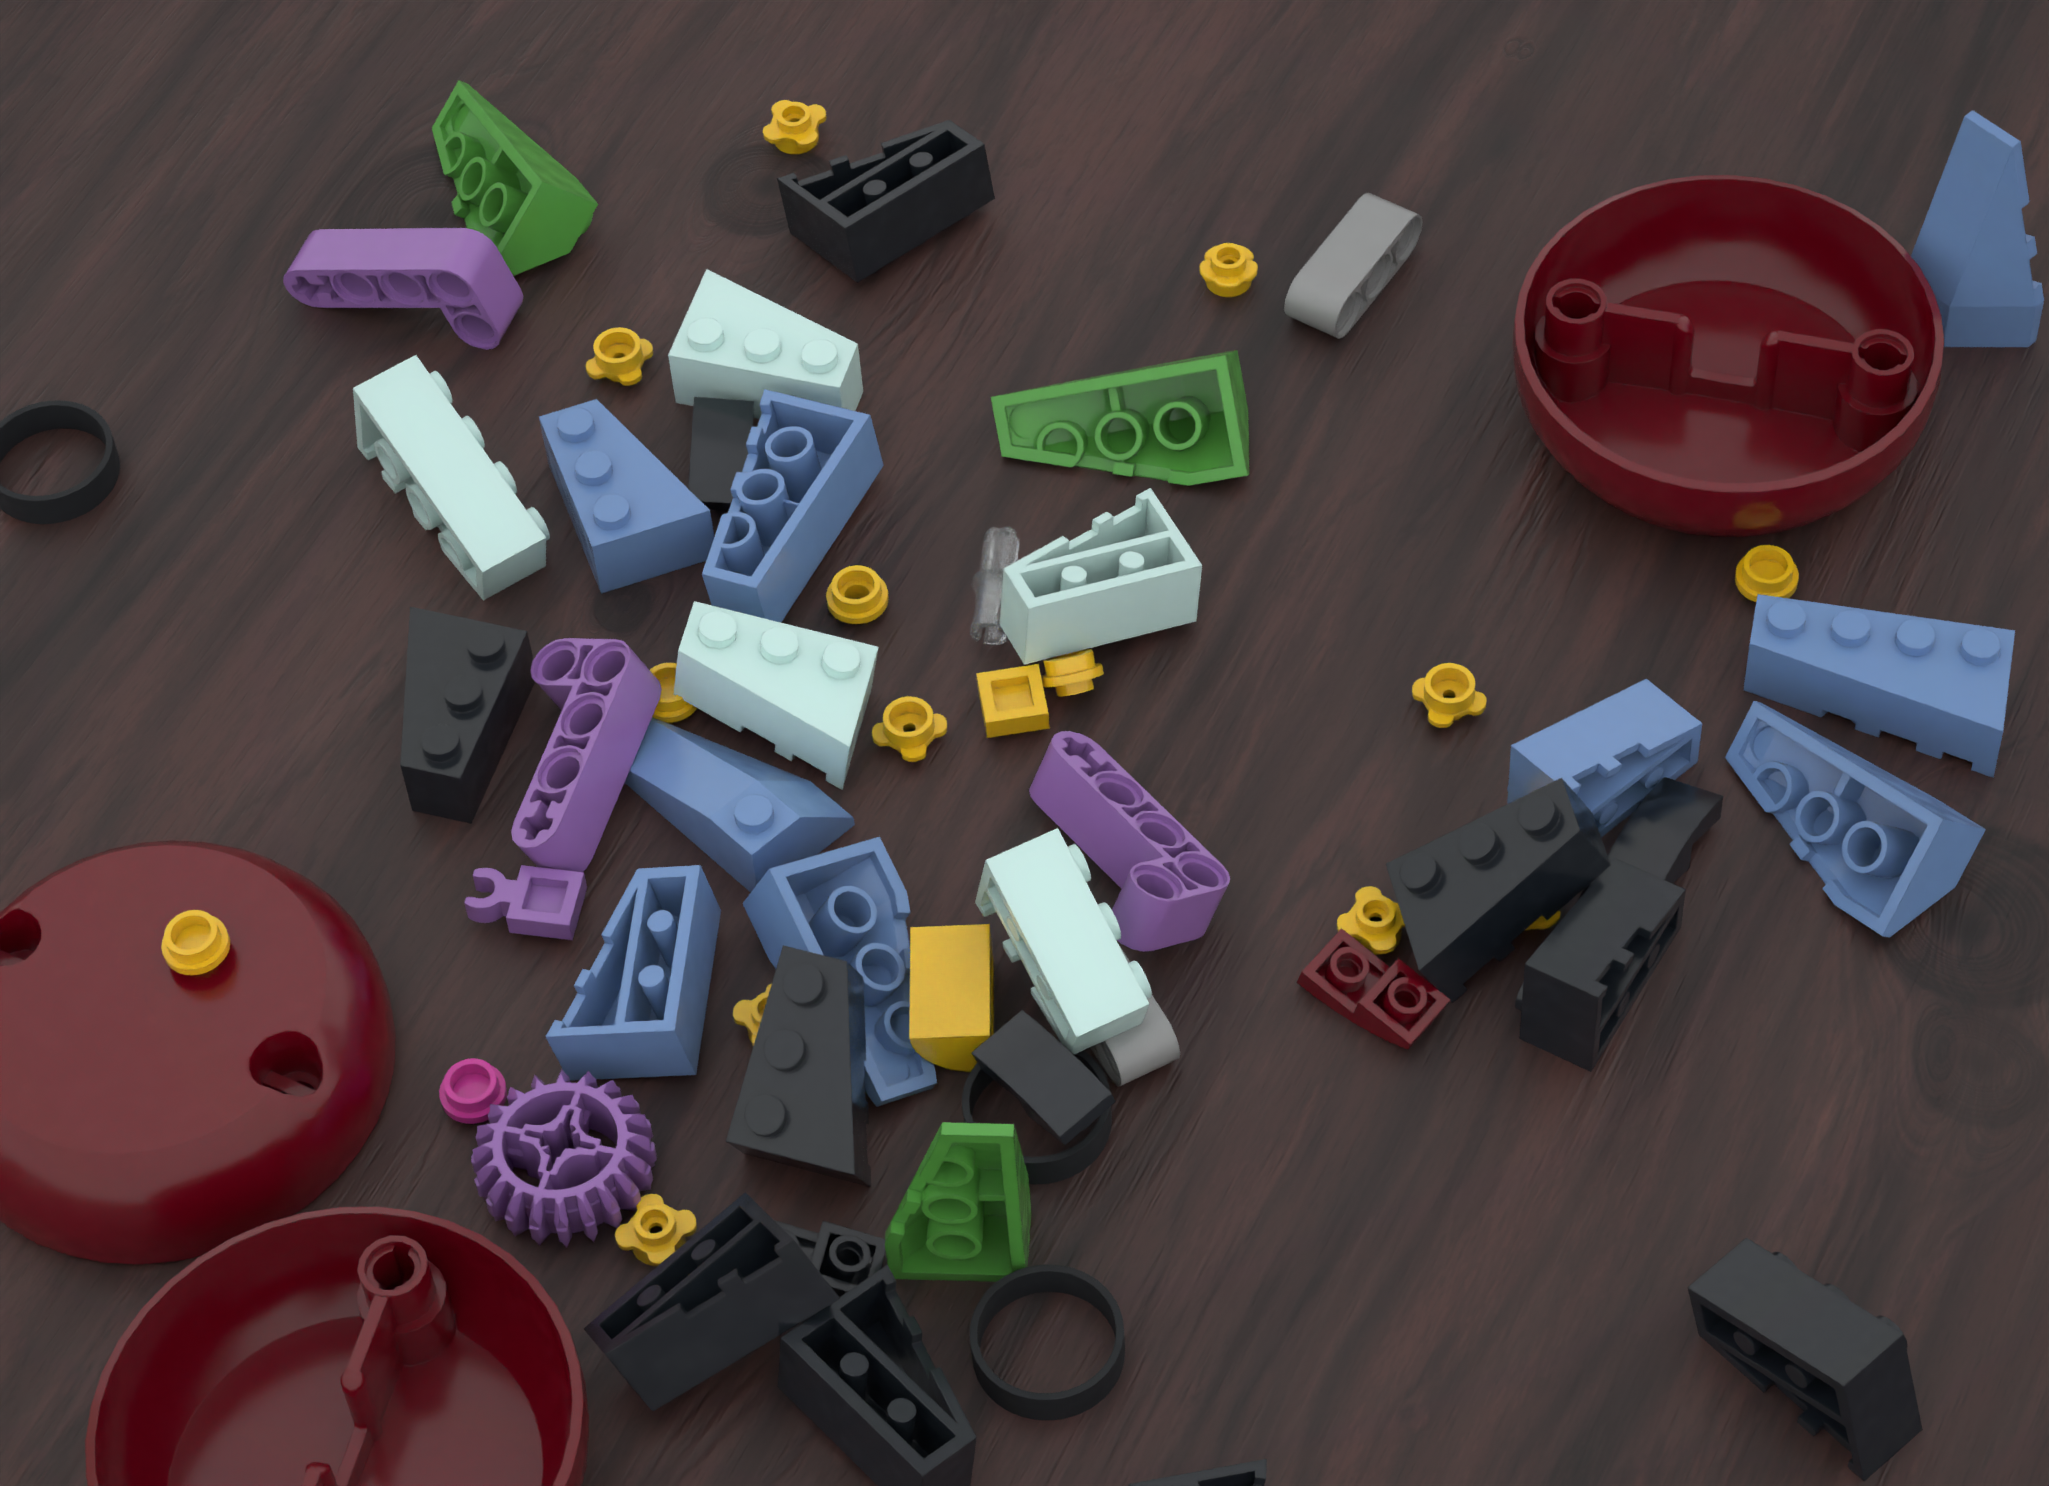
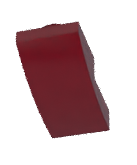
(1365, 990)

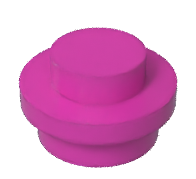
(470, 1090)

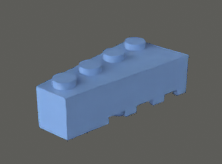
(789, 502)
(1886, 674)

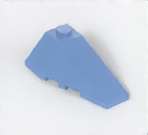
(1977, 242)
(733, 804)
(1864, 831)
(855, 911)

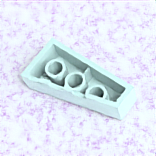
(448, 476)

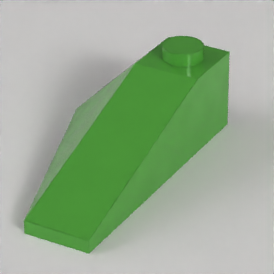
(509, 183)
(1152, 422)
(964, 1208)

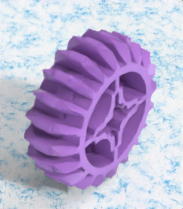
(577, 1175)

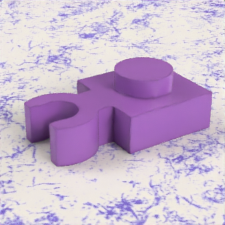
(536, 904)

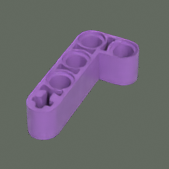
(410, 269)
(604, 714)
(1162, 870)

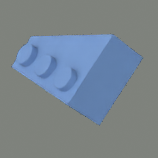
(621, 499)
(1610, 752)
(649, 985)

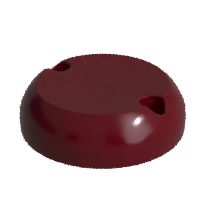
(1727, 353)
(172, 1104)
(344, 1360)

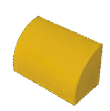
(951, 993)

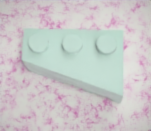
(744, 343)
(1103, 586)
(779, 682)
(1064, 941)

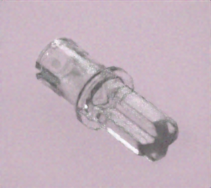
(998, 552)

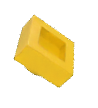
(1012, 700)

